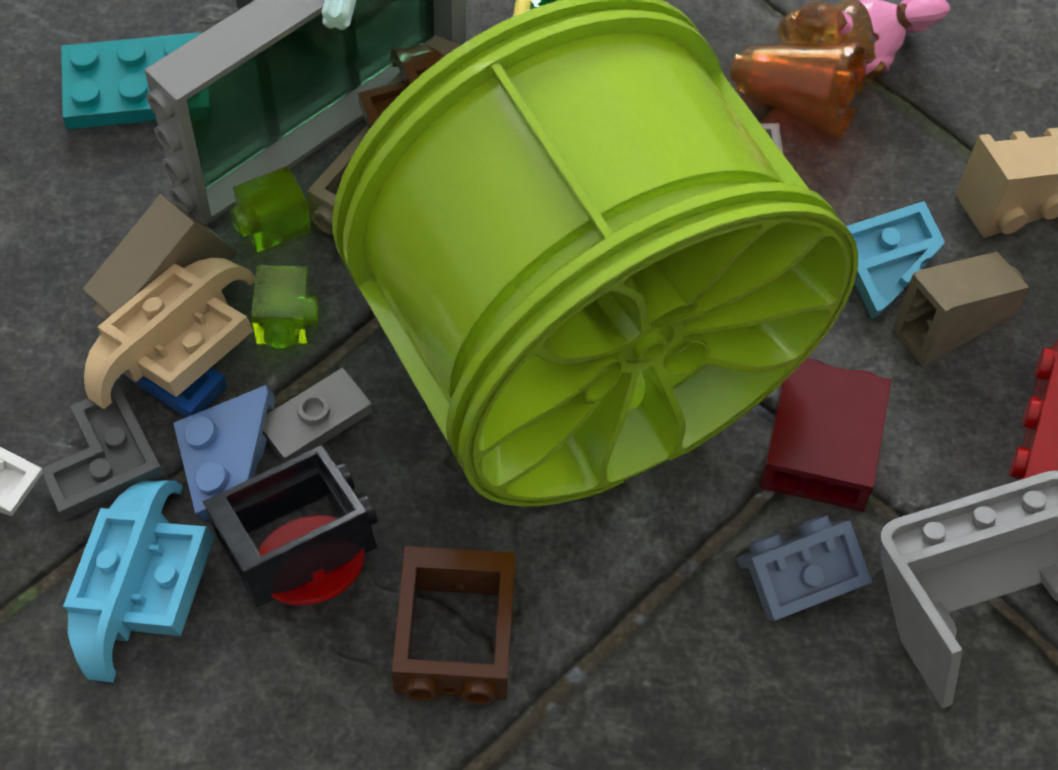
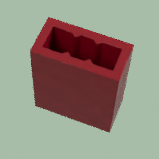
(827, 435)

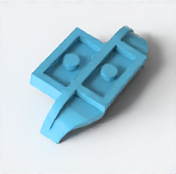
(133, 576)

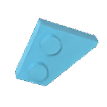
(891, 251)

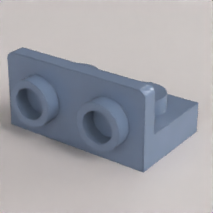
(805, 567)

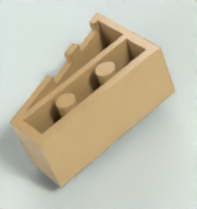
(1010, 182)

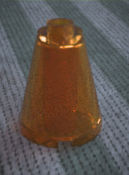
(805, 80)

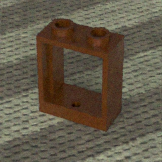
(461, 573)

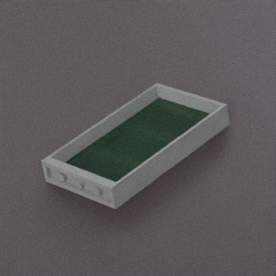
(276, 88)

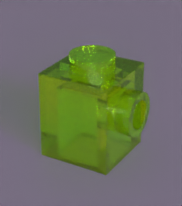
(270, 209)
(283, 305)

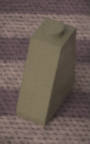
(154, 243)
(957, 303)

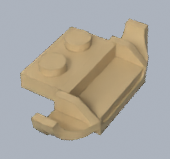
(169, 330)

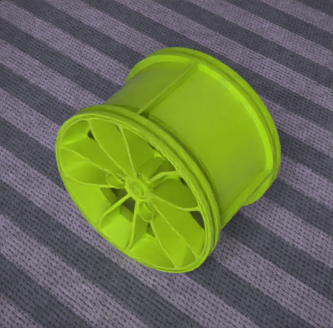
(586, 248)

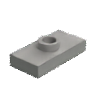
(315, 415)

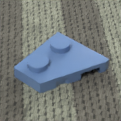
(223, 444)

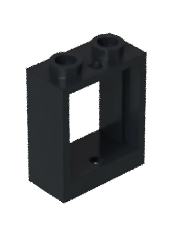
(277, 494)

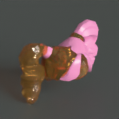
(858, 20)

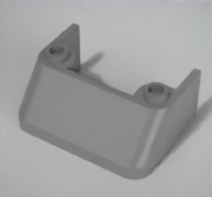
(963, 558)

